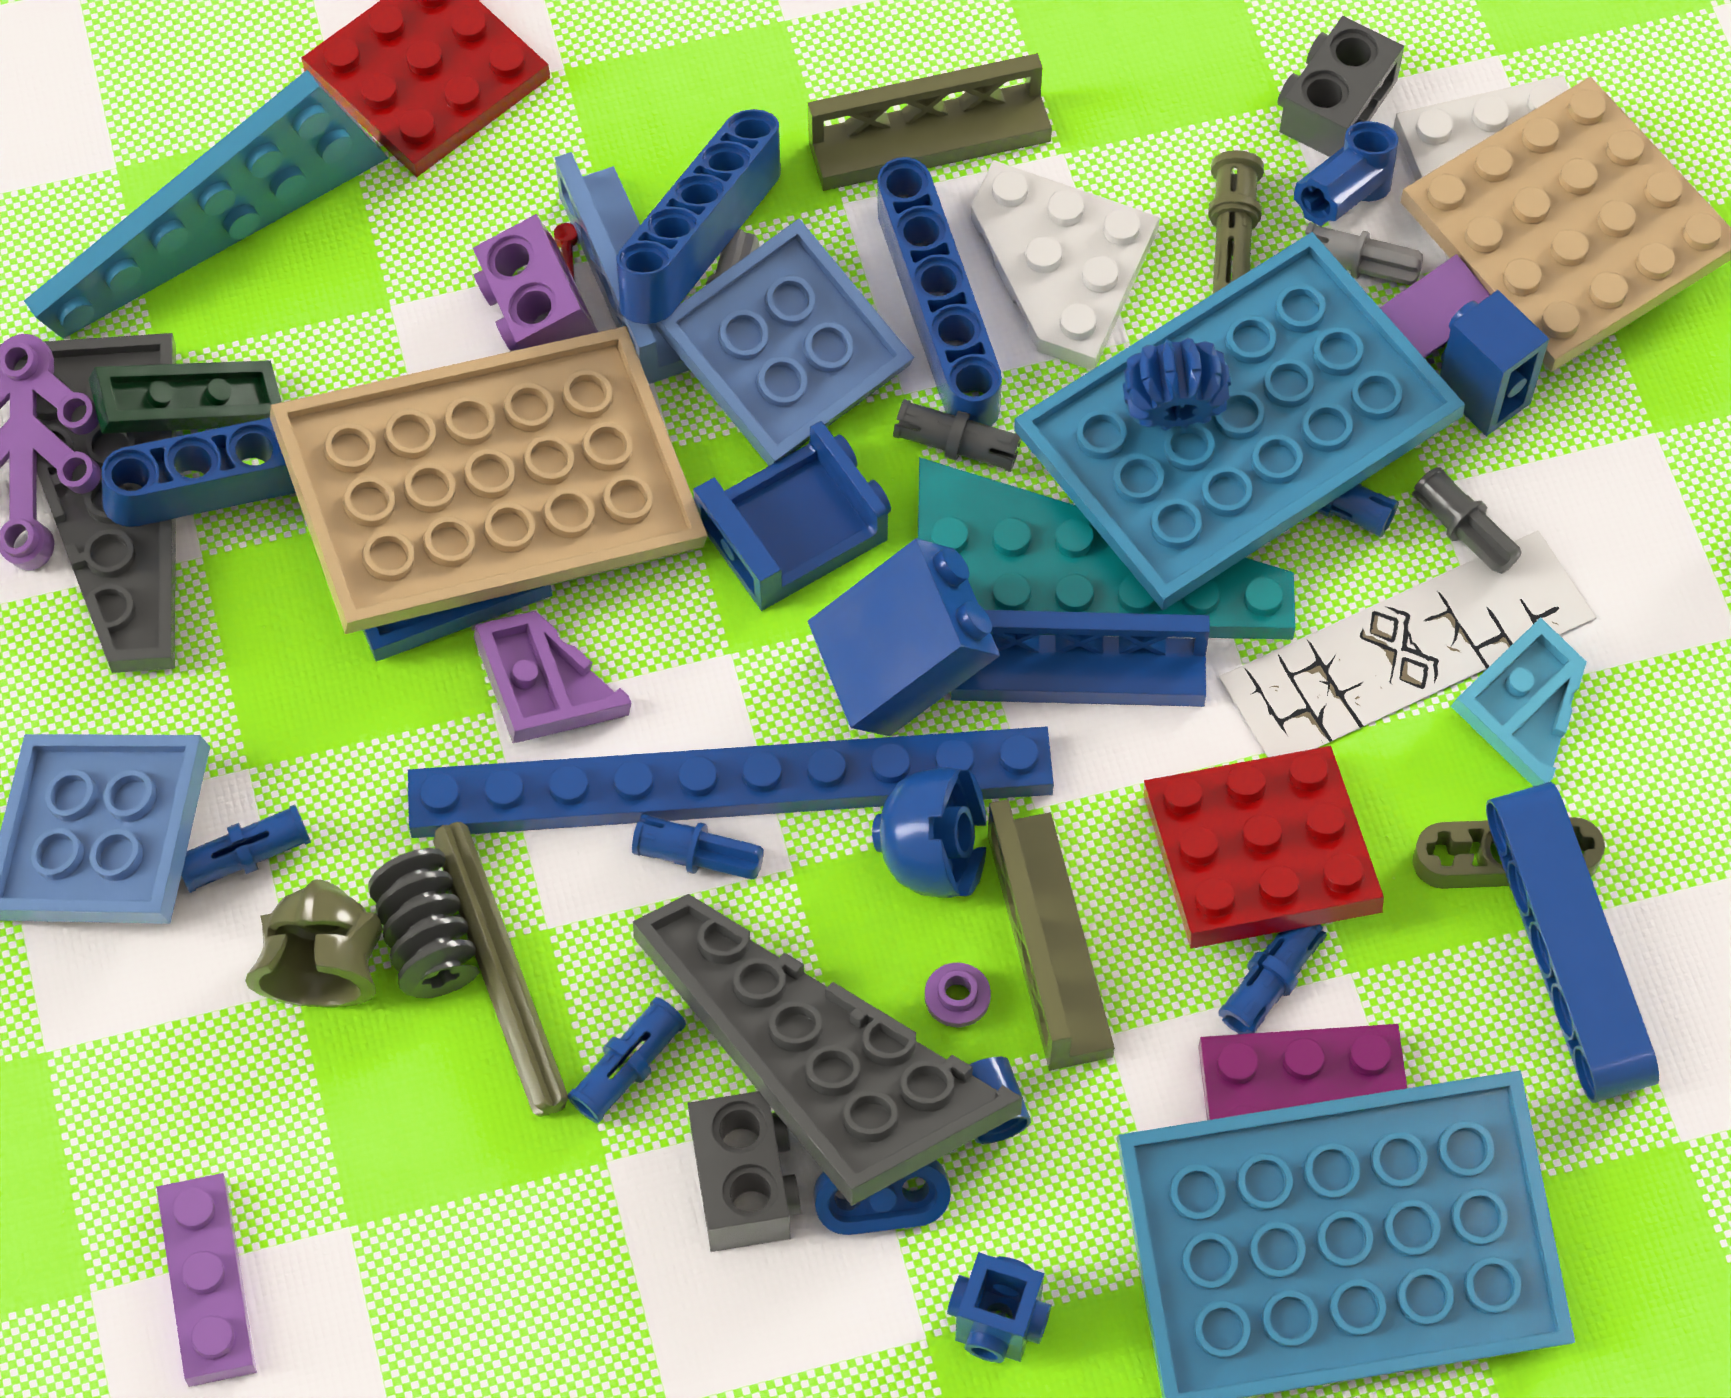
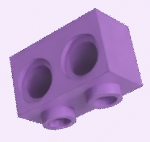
(538, 289)

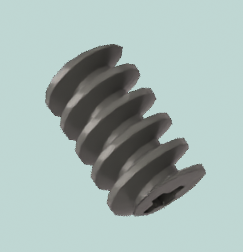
(422, 925)

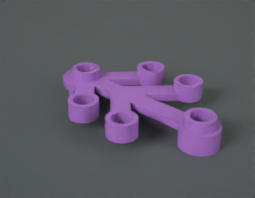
(25, 436)

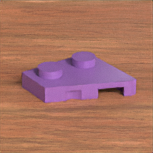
(542, 680)

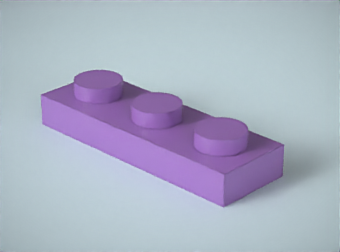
(206, 1280)

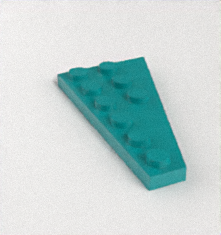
(1049, 557)

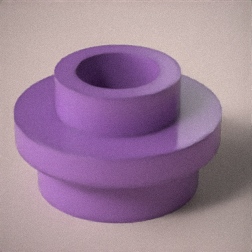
(957, 1012)

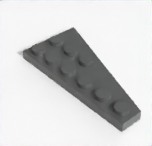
(120, 569)
(824, 1060)

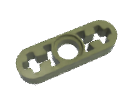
(1489, 873)

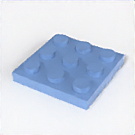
(784, 342)
(99, 827)

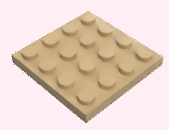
(1572, 220)

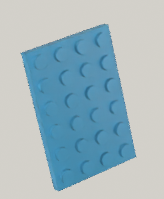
(1313, 409)
(1344, 1239)

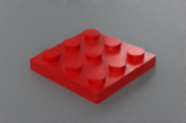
(426, 74)
(1262, 847)

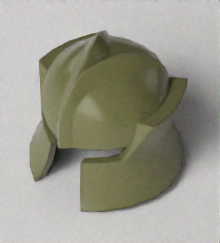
(316, 949)

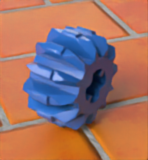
(1176, 384)

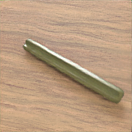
(501, 972)

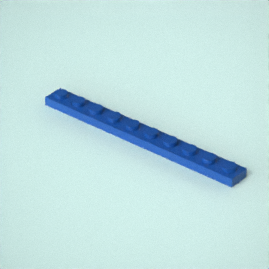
(718, 781)

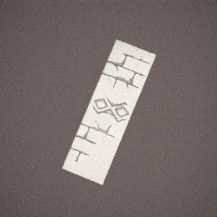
(1401, 649)

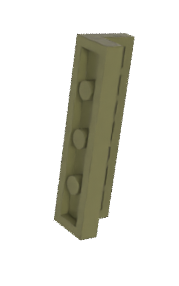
(929, 129)
(1049, 938)

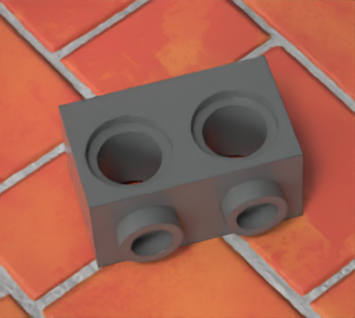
(1346, 91)
(731, 1171)

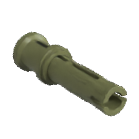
(1234, 213)

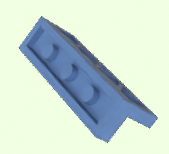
(603, 225)

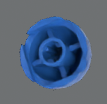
(931, 832)

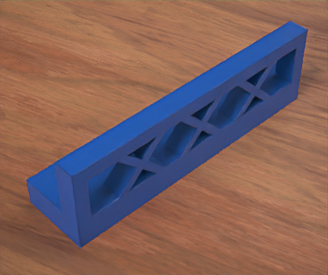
(1087, 665)

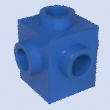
(1005, 1287)

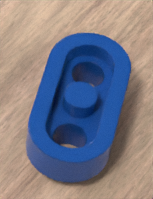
(886, 1209)

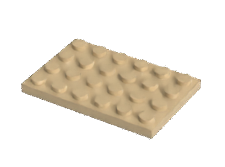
(486, 478)

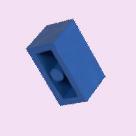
(1493, 360)

